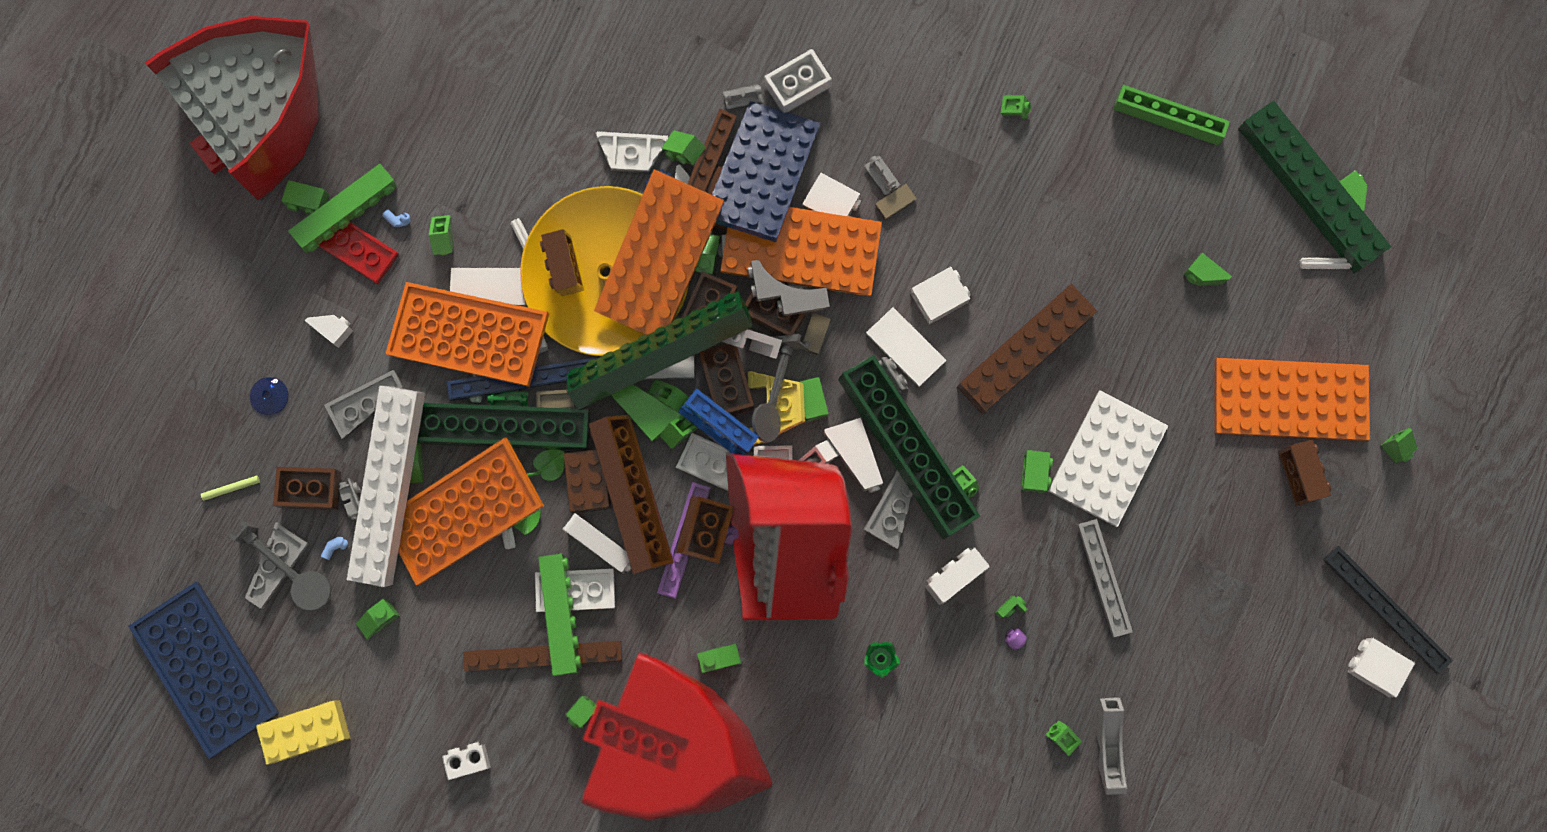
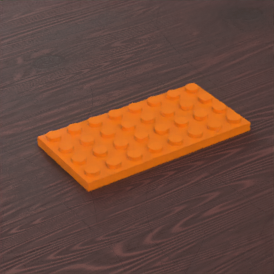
(811, 252)
(659, 254)
(467, 334)
(1291, 399)
(465, 511)

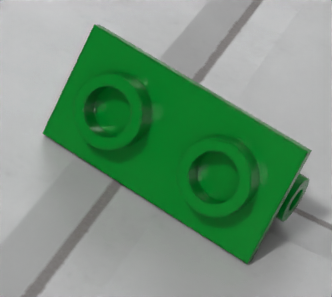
(511, 398)

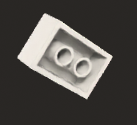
(797, 81)
(956, 575)

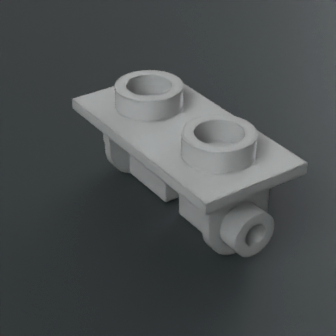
(742, 96)
(882, 175)
(889, 367)
(347, 492)

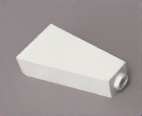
(856, 453)
(598, 543)

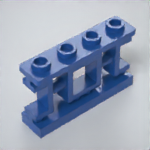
(717, 423)

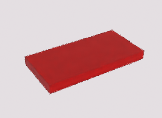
(361, 252)

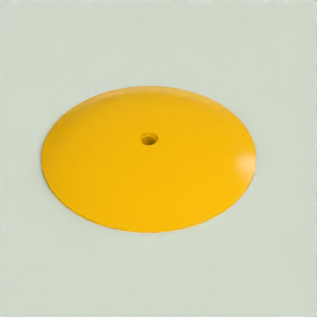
(597, 225)

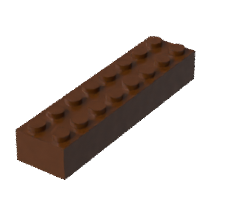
(1026, 349)
(631, 493)

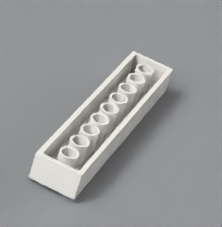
(385, 486)

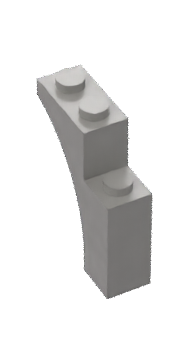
(792, 300)
(1110, 742)

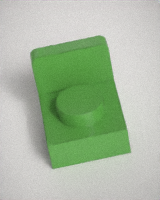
(1015, 106)
(966, 481)
(1007, 608)
(1063, 737)

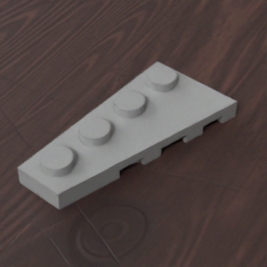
(357, 405)
(890, 513)
(268, 576)

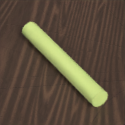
(230, 488)

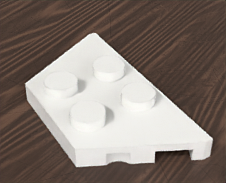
(631, 151)

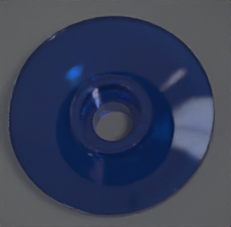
(275, 402)

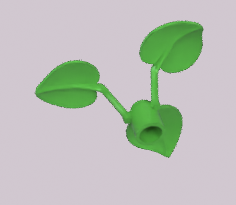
(551, 467)

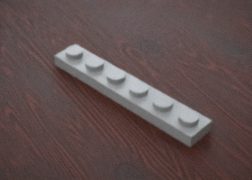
(1104, 578)

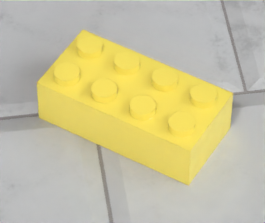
(303, 732)

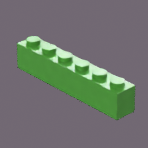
(1171, 115)
(342, 209)
(559, 615)

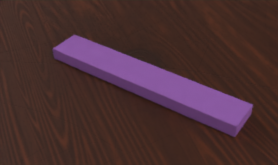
(674, 572)

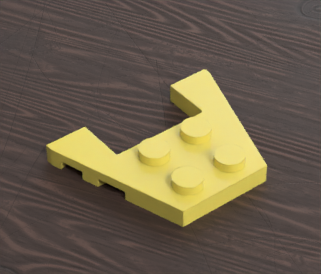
(789, 402)

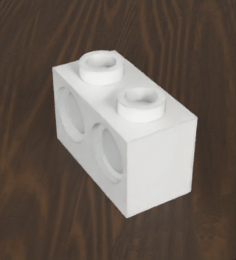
(467, 765)

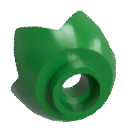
(890, 662)

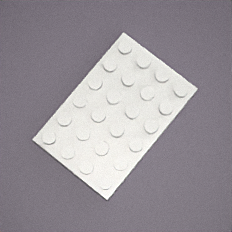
(1108, 458)

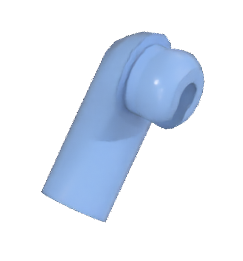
(396, 221)
(332, 545)

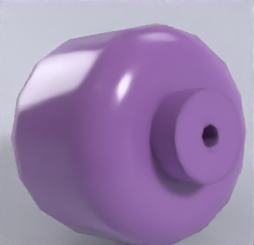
(732, 534)
(1016, 638)

